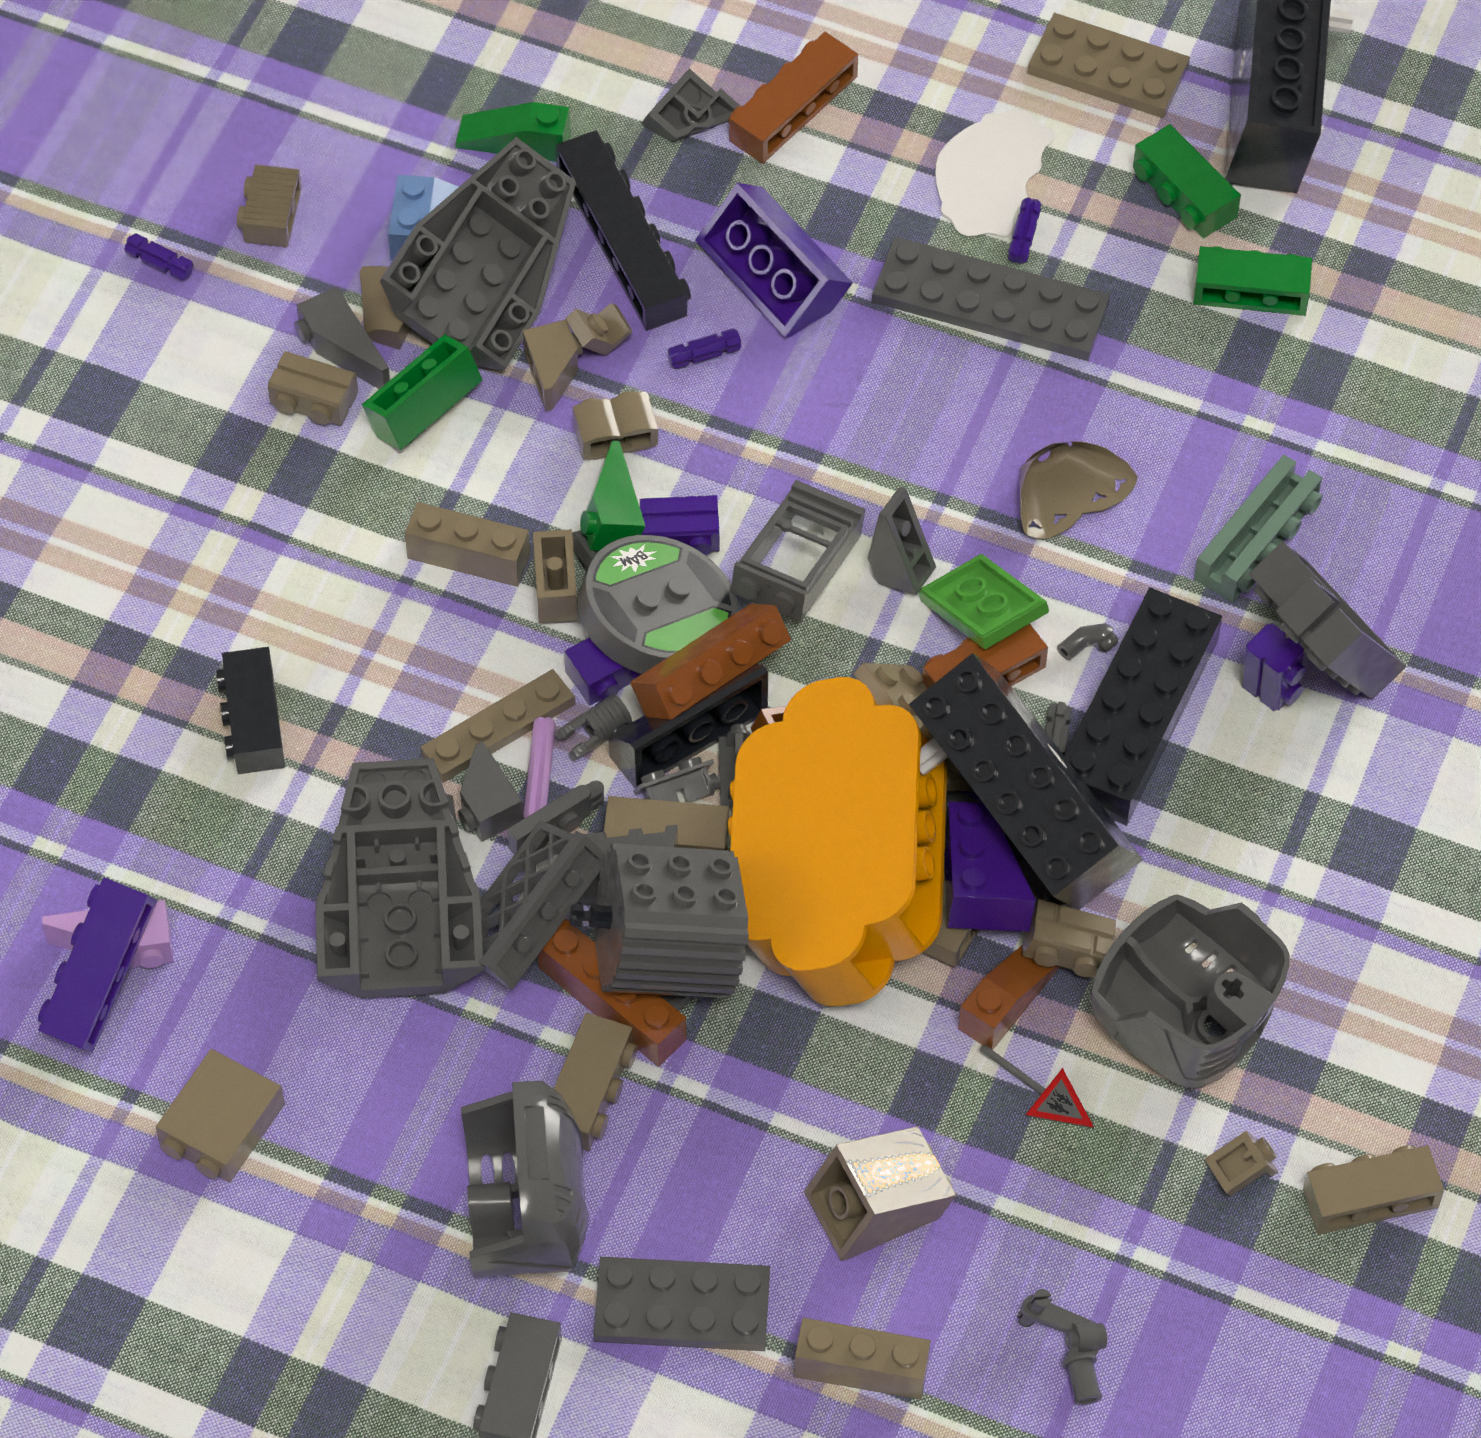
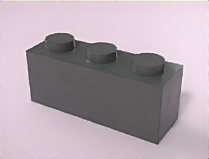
(520, 1378)

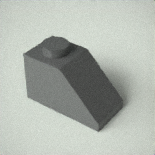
(488, 797)

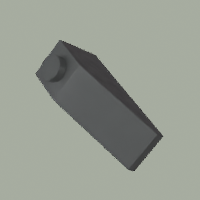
(340, 337)
(899, 547)

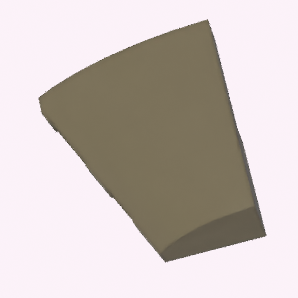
(378, 314)

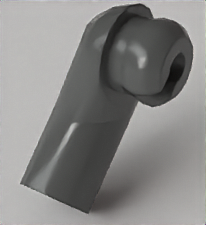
(1086, 635)

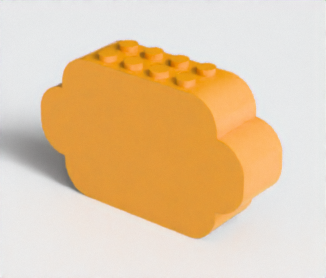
(839, 841)

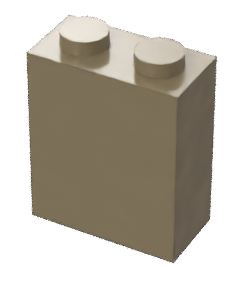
(219, 1116)

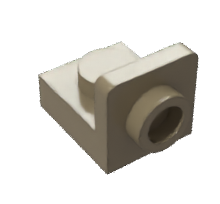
(600, 331)
(1242, 1162)

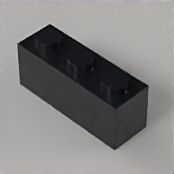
(250, 710)

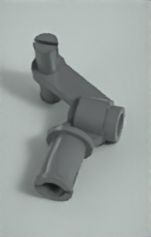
(1081, 1338)

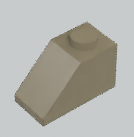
(552, 359)

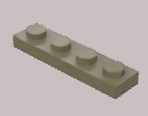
(499, 723)

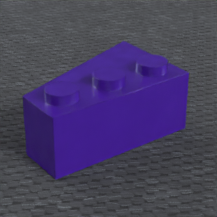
(982, 873)

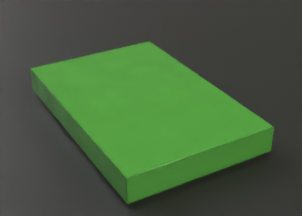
(983, 601)

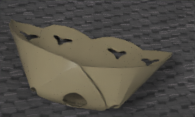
(1068, 484)

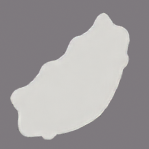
(987, 171)

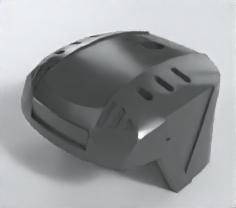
(1160, 996)
(549, 1180)

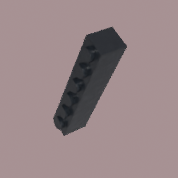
(623, 231)

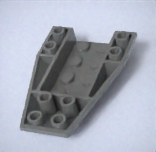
(484, 256)

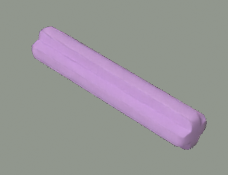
(539, 765)

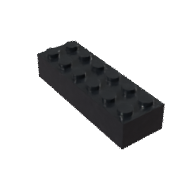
(1142, 700)

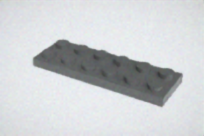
(991, 298)

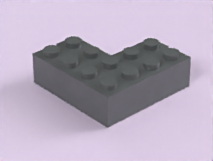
(1324, 623)

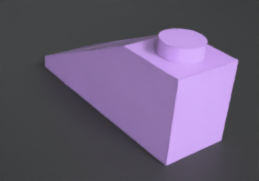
(153, 948)

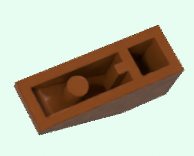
(1002, 998)

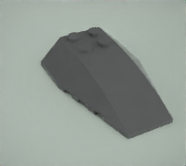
(397, 888)

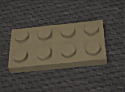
(1108, 65)
(899, 686)

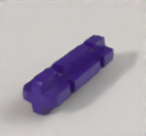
(1024, 230)
(159, 256)
(704, 348)

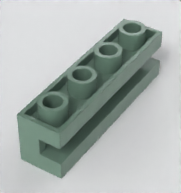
(1257, 528)

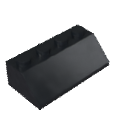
(664, 743)

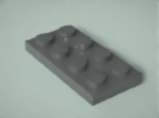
(682, 1304)

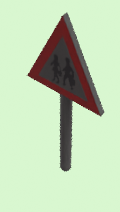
(1056, 1102)

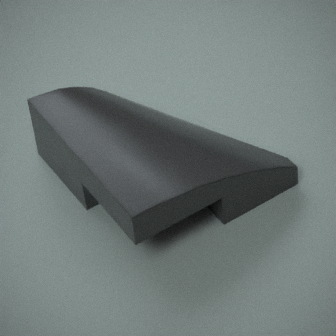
(689, 108)

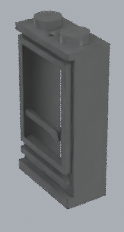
(792, 596)

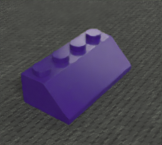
(772, 259)

